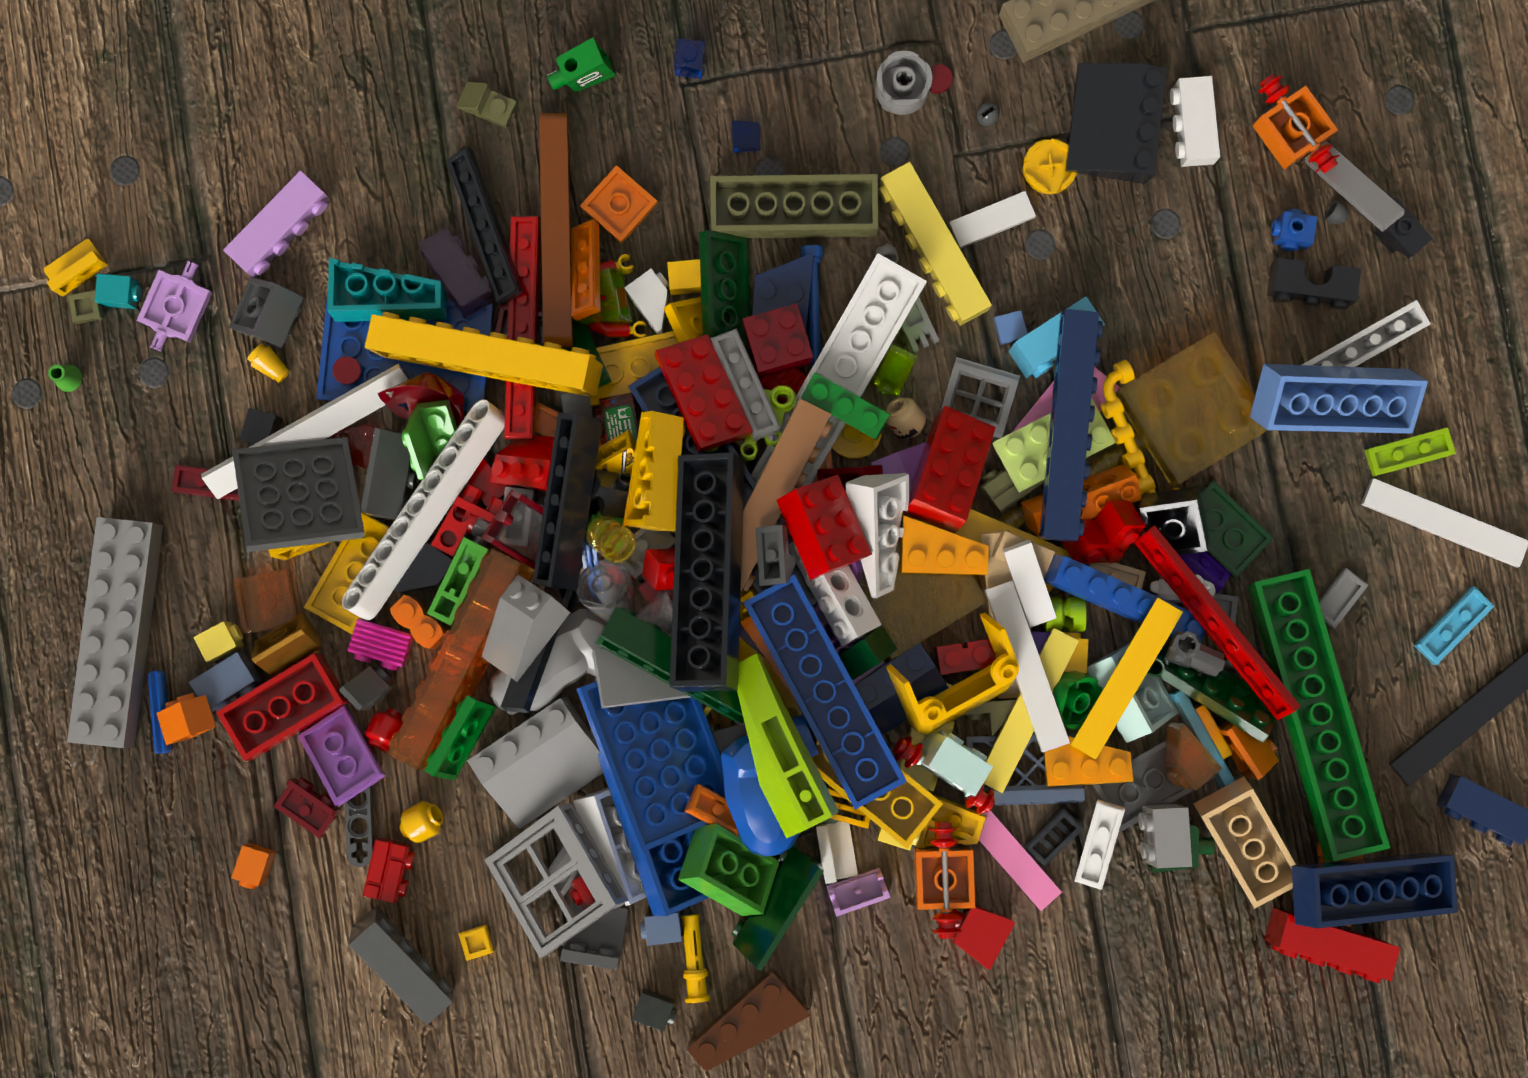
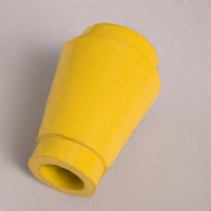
(267, 362)

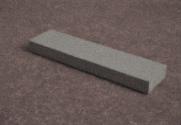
(1360, 191)
(746, 384)

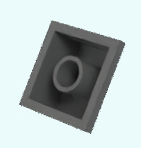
(266, 312)

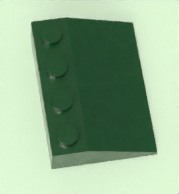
(792, 884)

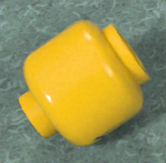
(421, 821)

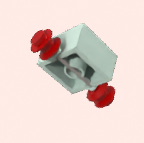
(952, 763)

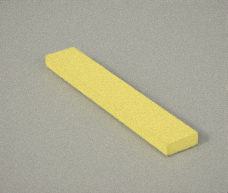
(1018, 727)

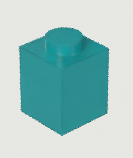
(117, 291)

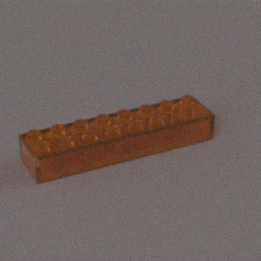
(458, 664)

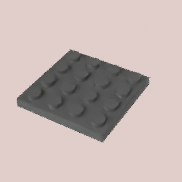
(297, 494)

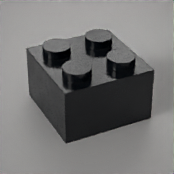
(1178, 517)

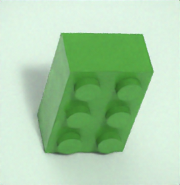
(728, 871)

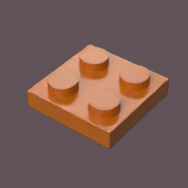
(619, 204)

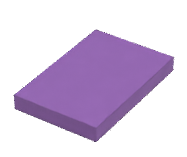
(341, 755)

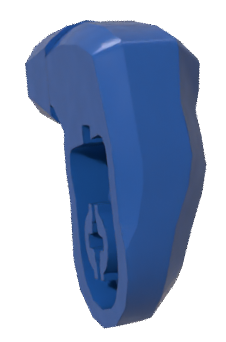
(746, 801)

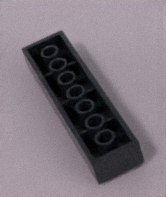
(707, 573)

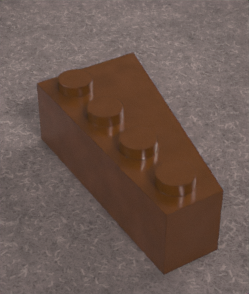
(752, 1018)

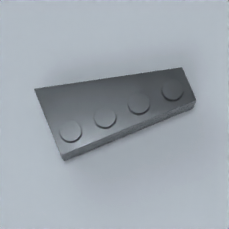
(400, 965)

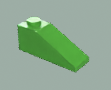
(454, 586)

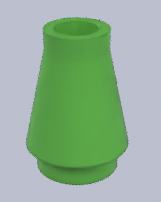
(65, 377)

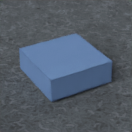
(1010, 327)

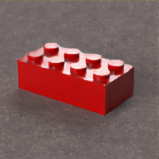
(950, 469)
(282, 706)
(1337, 946)

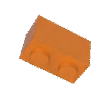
(185, 718)

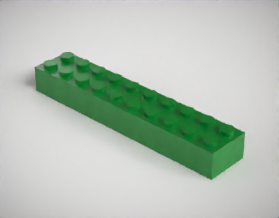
(1323, 725)

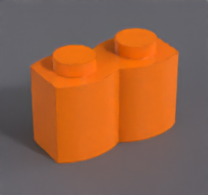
(413, 615)

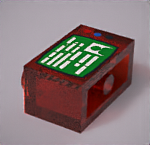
(618, 416)

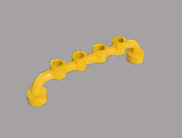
(1123, 432)

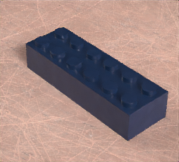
(1374, 889)

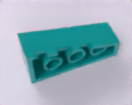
(361, 291)

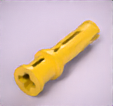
(695, 973)

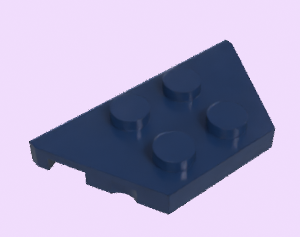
(785, 287)

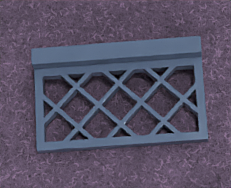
(1034, 793)

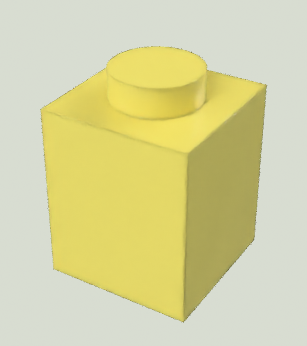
(219, 641)

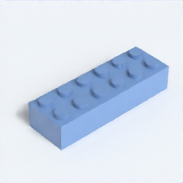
(1338, 399)

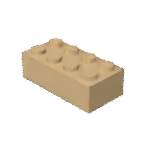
(1248, 841)

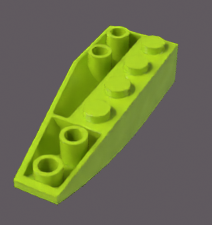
(779, 753)

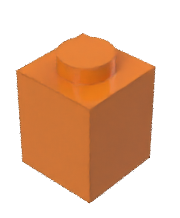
(253, 865)

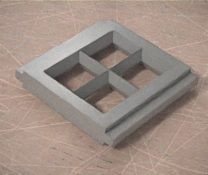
(985, 374)

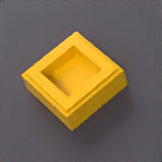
(476, 942)

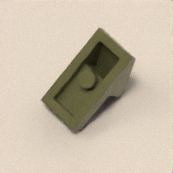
(487, 104)
(996, 713)

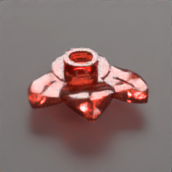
(359, 443)

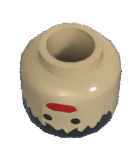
(906, 418)

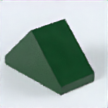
(868, 652)

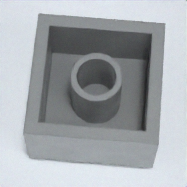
(1165, 836)

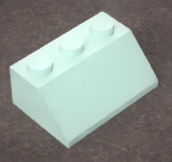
(1148, 707)

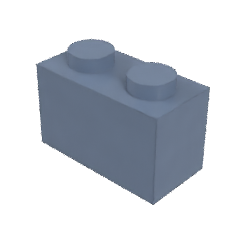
(226, 681)

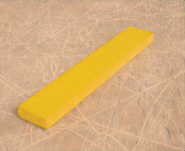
(1126, 678)

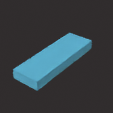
(1454, 625)

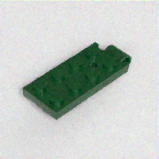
(724, 283)
(1222, 694)

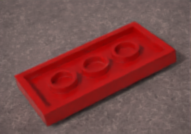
(703, 393)

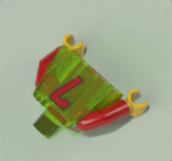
(614, 305)

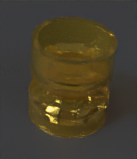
(611, 539)

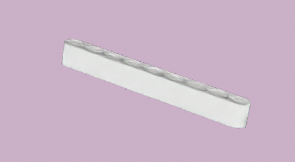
(424, 510)

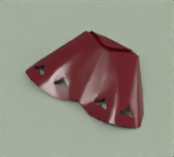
(423, 389)

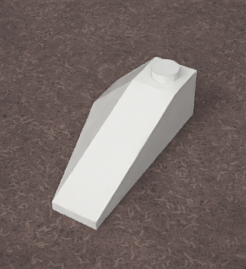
(879, 509)
(604, 826)

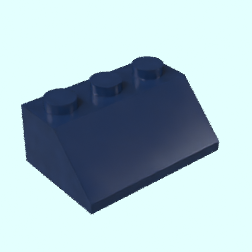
(881, 695)

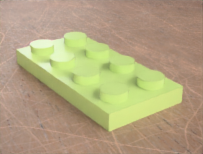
(1026, 449)

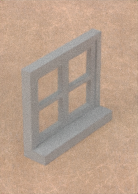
(585, 858)

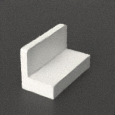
(836, 851)

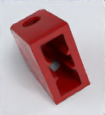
(982, 934)

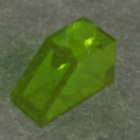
(894, 370)

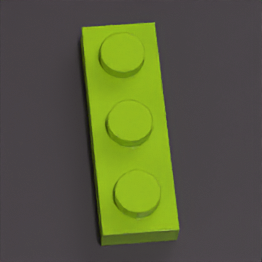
(1410, 452)

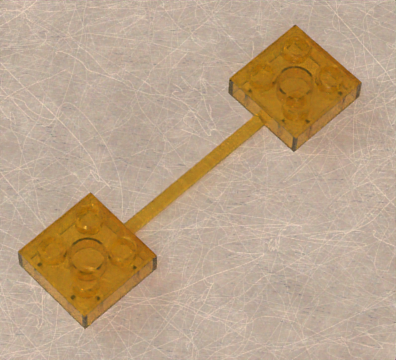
(1184, 414)

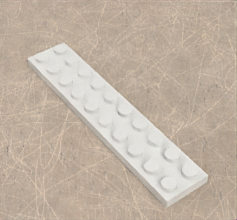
(860, 342)

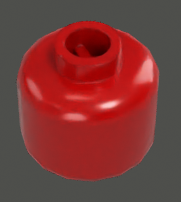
(382, 728)

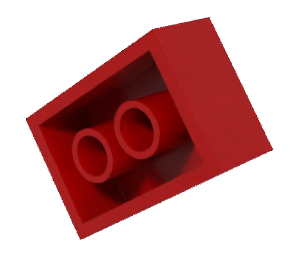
(824, 526)

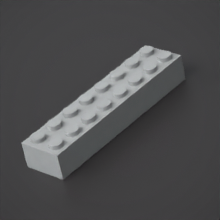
(115, 633)

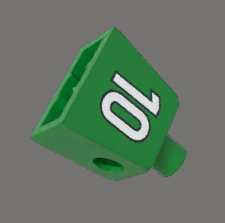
(582, 67)

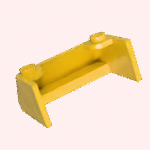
(966, 695)

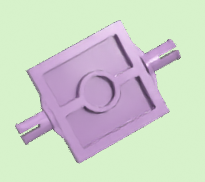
(174, 306)

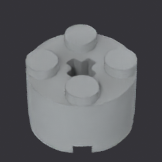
(916, 75)

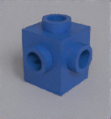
(1294, 230)

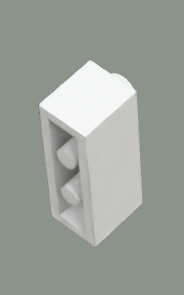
(1195, 121)

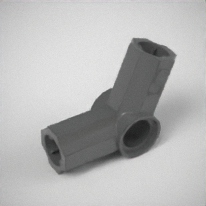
(1188, 652)

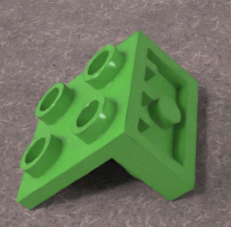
(428, 434)

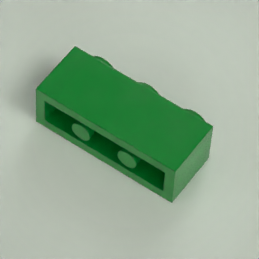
(846, 405)

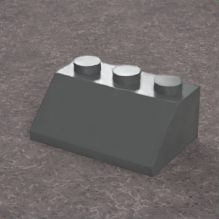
(387, 476)

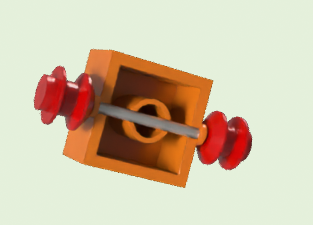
(1295, 126)
(944, 879)

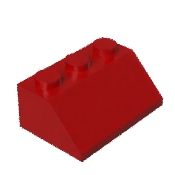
(524, 464)

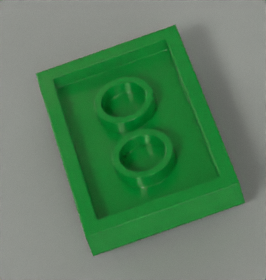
(459, 738)

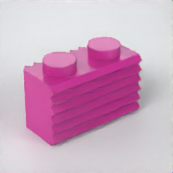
(380, 643)

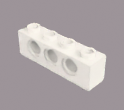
(841, 602)

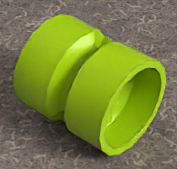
(1069, 614)

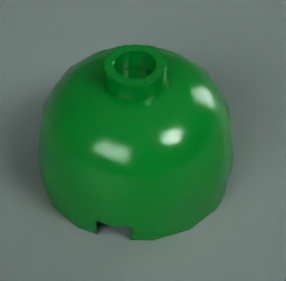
(1075, 697)

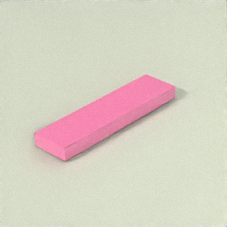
(1018, 863)

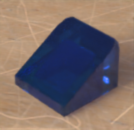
(745, 136)

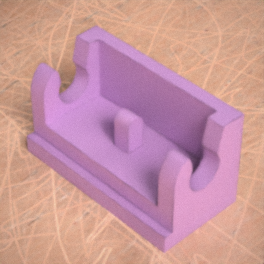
(858, 891)

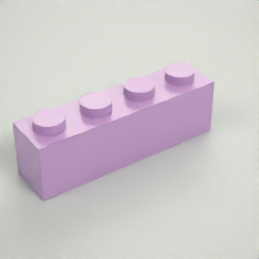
(277, 225)

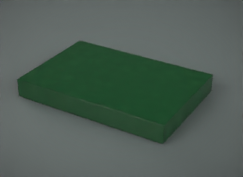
(1233, 533)

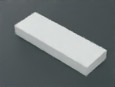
(992, 219)
(1029, 583)
(1099, 844)

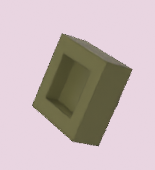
(84, 308)

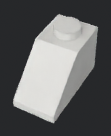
(650, 298)

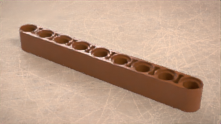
(555, 229)

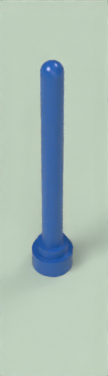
(814, 309)

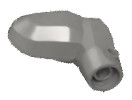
(569, 657)

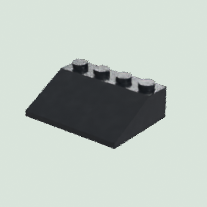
(1116, 120)

